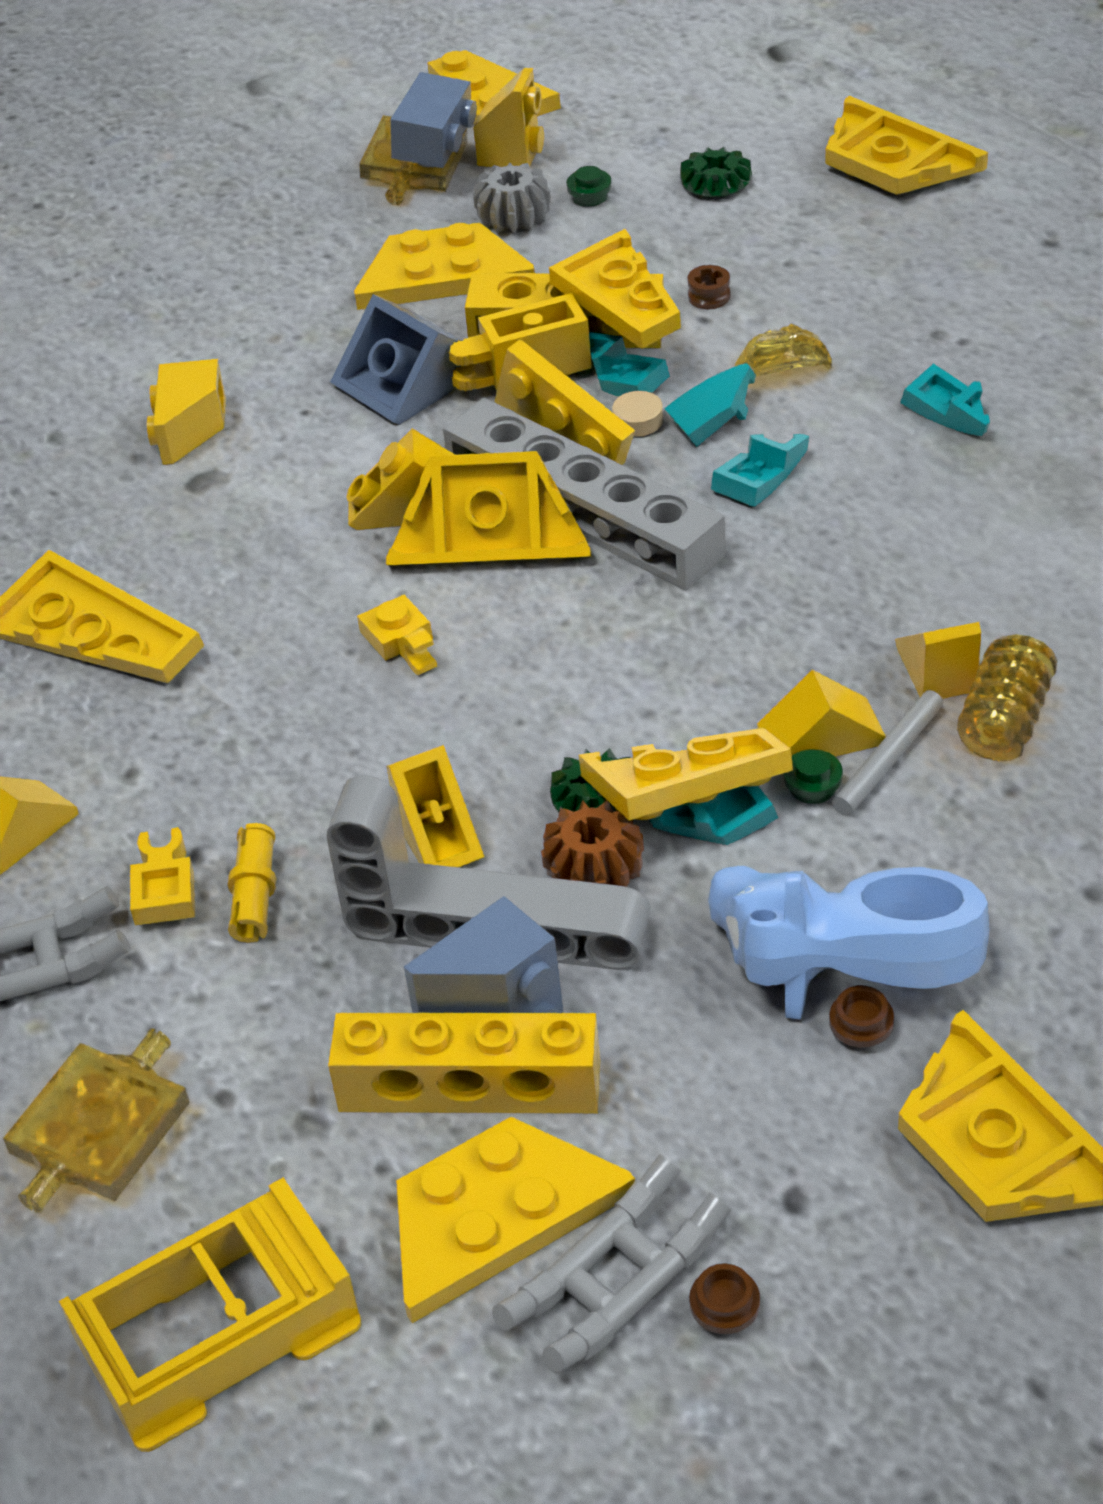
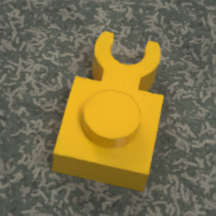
(163, 883)

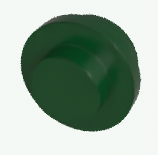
(589, 186)
(814, 776)

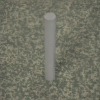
(887, 753)

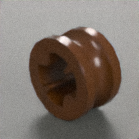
(708, 287)

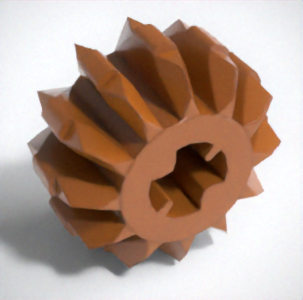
(593, 846)

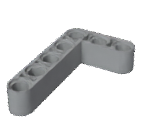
(423, 903)

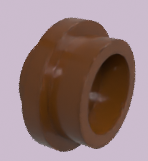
(861, 1016)
(724, 1299)

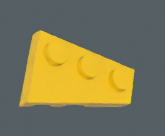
(485, 78)
(618, 289)
(554, 401)
(668, 778)

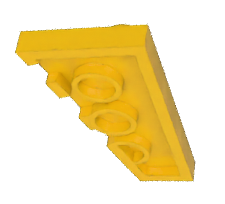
(91, 620)

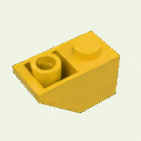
(509, 124)
(186, 407)
(386, 490)

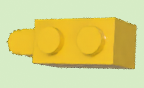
(550, 327)

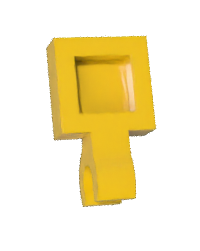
(399, 629)

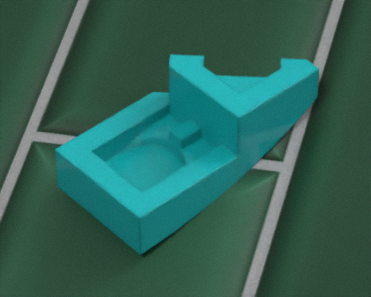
(624, 372)
(947, 401)
(712, 403)
(759, 472)
(720, 820)

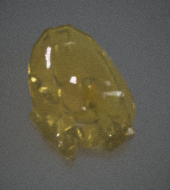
(784, 350)

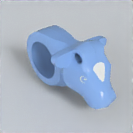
(883, 927)

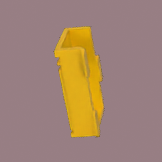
(308, 1317)

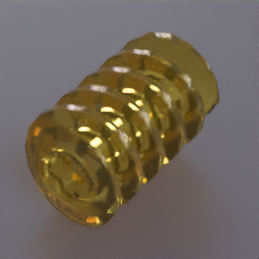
(1006, 697)

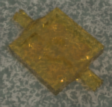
(401, 174)
(96, 1121)

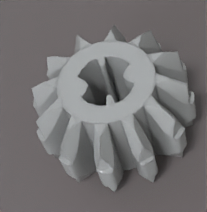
(512, 197)

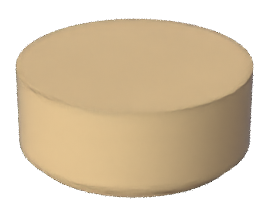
(640, 411)

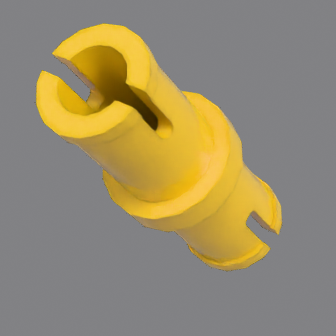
(251, 883)

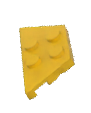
(897, 151)
(436, 263)
(486, 512)
(999, 1132)
(494, 1207)

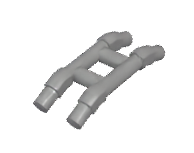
(43, 935)
(620, 1230)

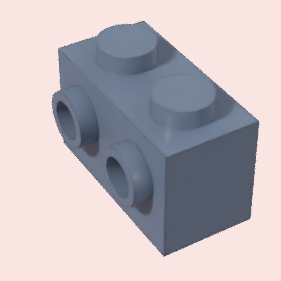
(432, 120)

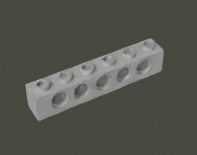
(608, 500)

